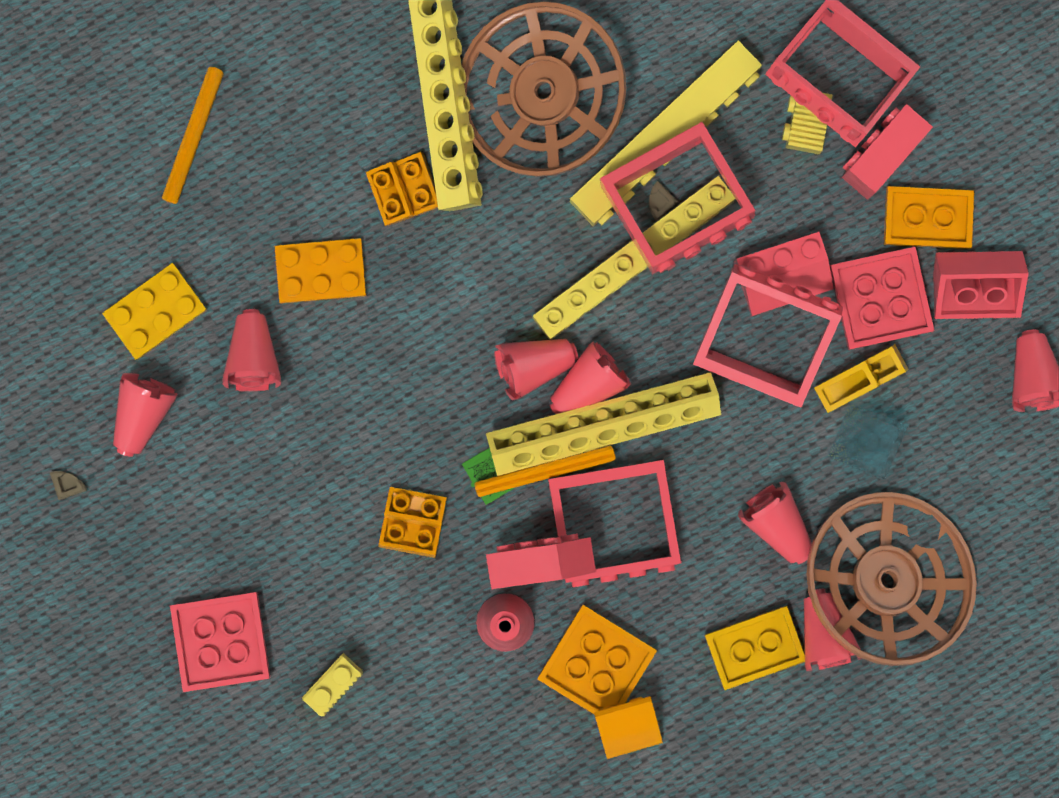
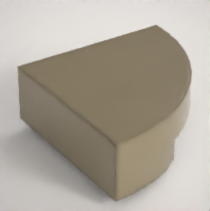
(660, 201)
(66, 484)

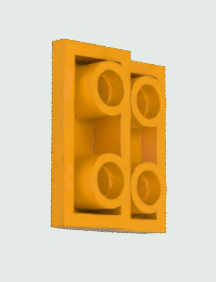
(403, 188)
(412, 522)
(628, 727)

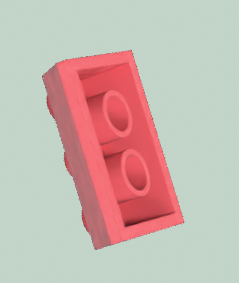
(796, 262)
(979, 284)

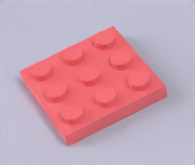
(882, 298)
(220, 641)

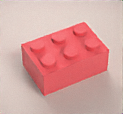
(885, 150)
(540, 561)

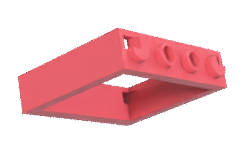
(864, 40)
(653, 159)
(752, 376)
(634, 569)

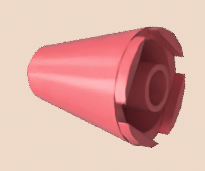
(251, 355)
(533, 363)
(1035, 373)
(589, 381)
(139, 412)
(778, 522)
(508, 608)
(819, 644)

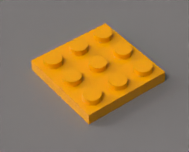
(596, 662)

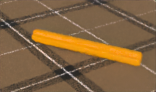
(192, 135)
(545, 471)

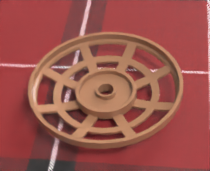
(558, 75)
(906, 577)

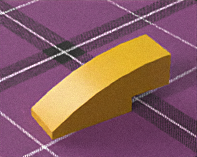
(861, 378)

